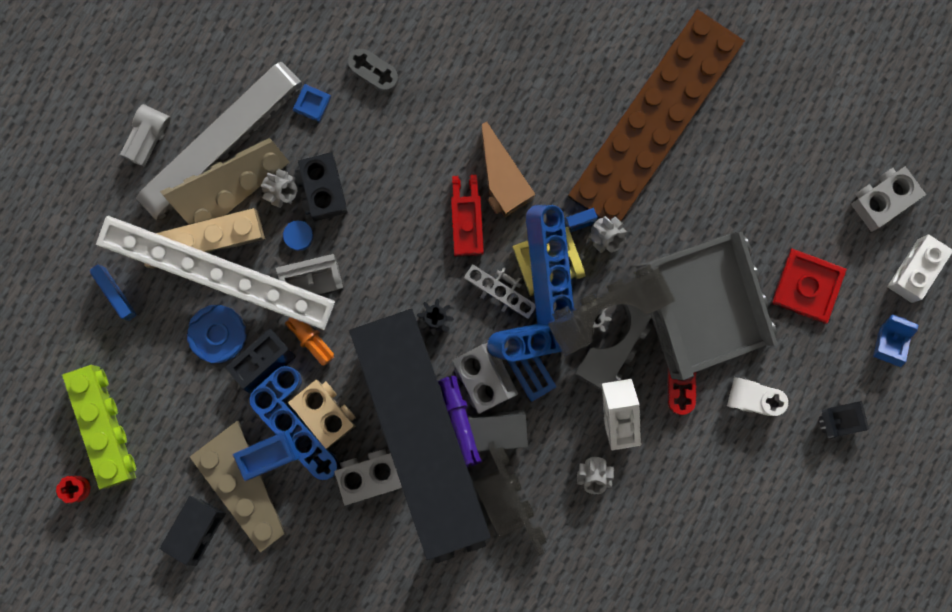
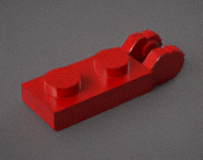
(467, 220)

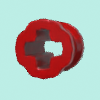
(69, 481)

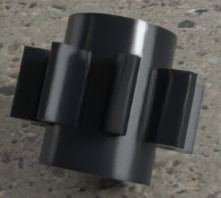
(429, 311)

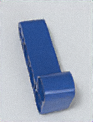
(299, 428)

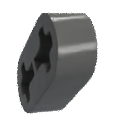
(369, 75)

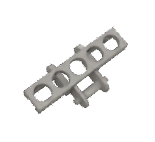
(509, 291)

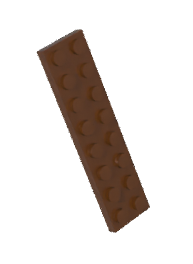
(656, 117)

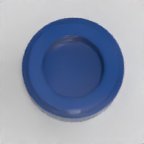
(298, 235)

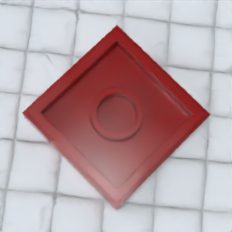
(808, 286)

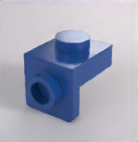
(894, 340)

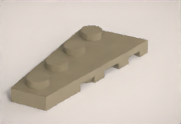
(225, 184)
(244, 499)

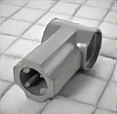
(147, 130)

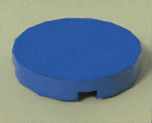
(223, 339)

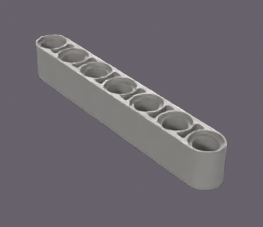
(222, 136)

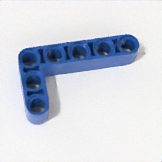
(545, 292)

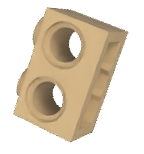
(317, 419)

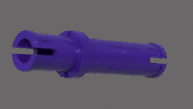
(459, 419)

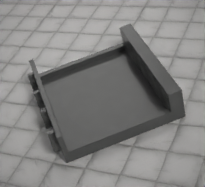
(715, 305)

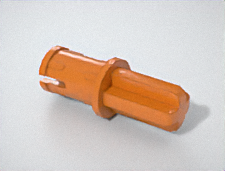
(310, 339)

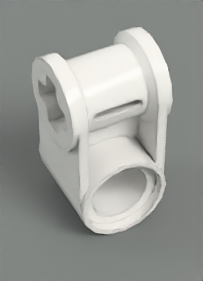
(752, 398)

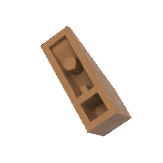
(505, 182)

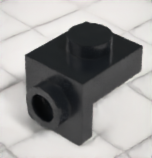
(843, 420)

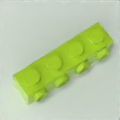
(99, 426)

